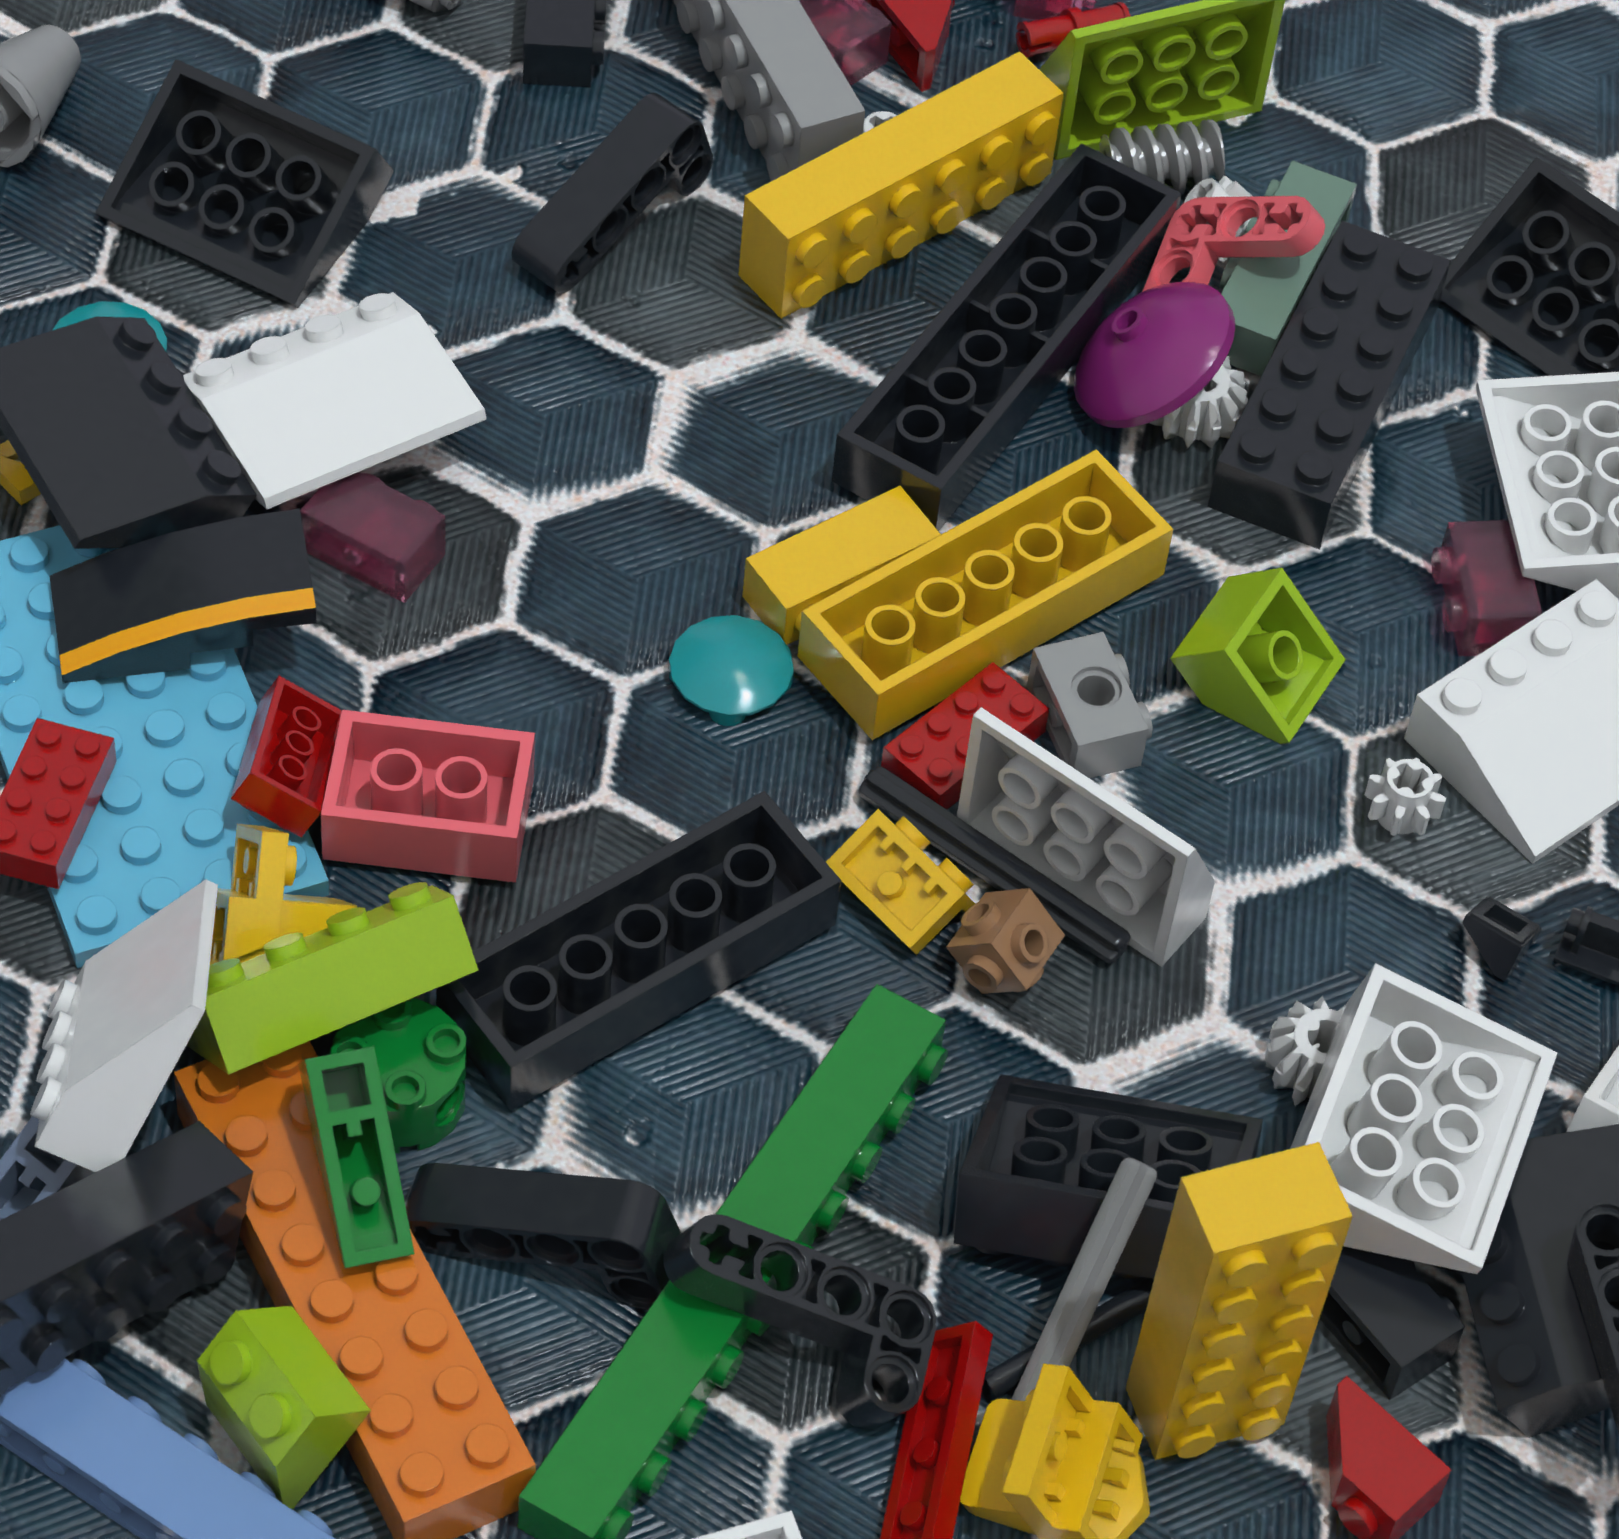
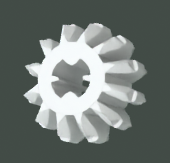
(1211, 411)
(1301, 1046)

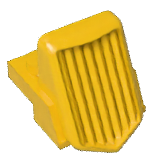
(255, 905)
(1058, 1464)

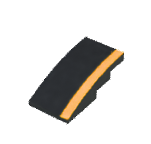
(181, 596)

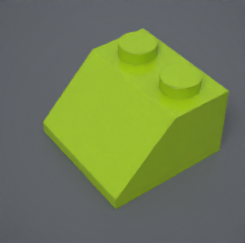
(1259, 654)
(279, 1397)

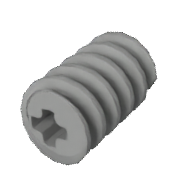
(1169, 152)

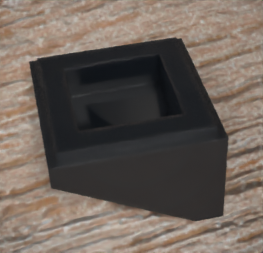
(1500, 935)

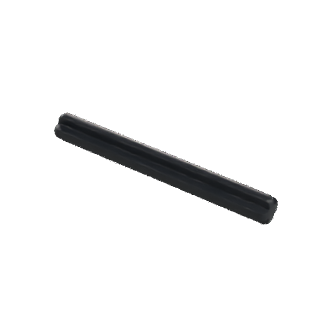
(994, 863)

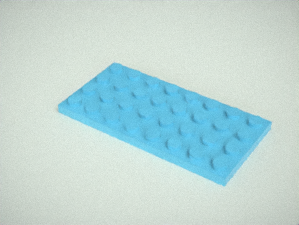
(177, 750)

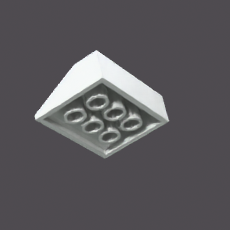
(334, 397)
(1558, 473)
(1533, 724)
(1083, 838)
(123, 1032)
(1423, 1120)

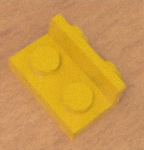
(899, 882)

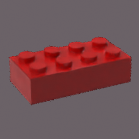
(935, 747)
(288, 757)
(51, 800)

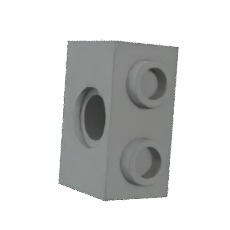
(1091, 706)

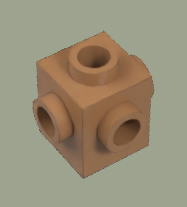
(1005, 941)

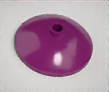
(1153, 354)

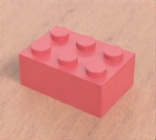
(428, 796)

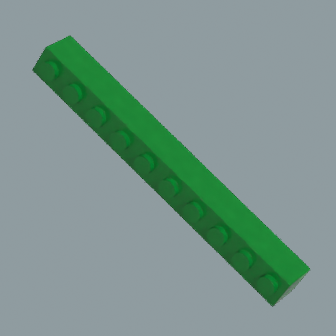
(690, 1345)

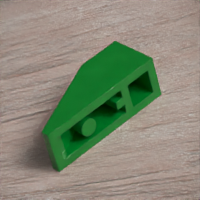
(356, 1156)

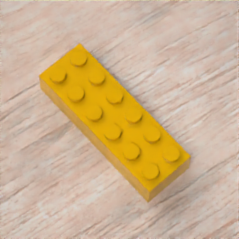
(899, 184)
(983, 593)
(1236, 1300)

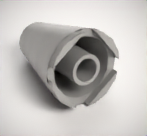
(33, 81)

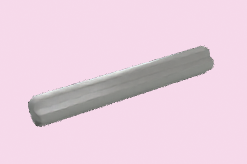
(1090, 1271)

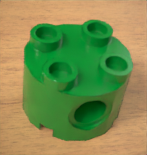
(419, 1068)

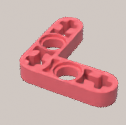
(1199, 245)

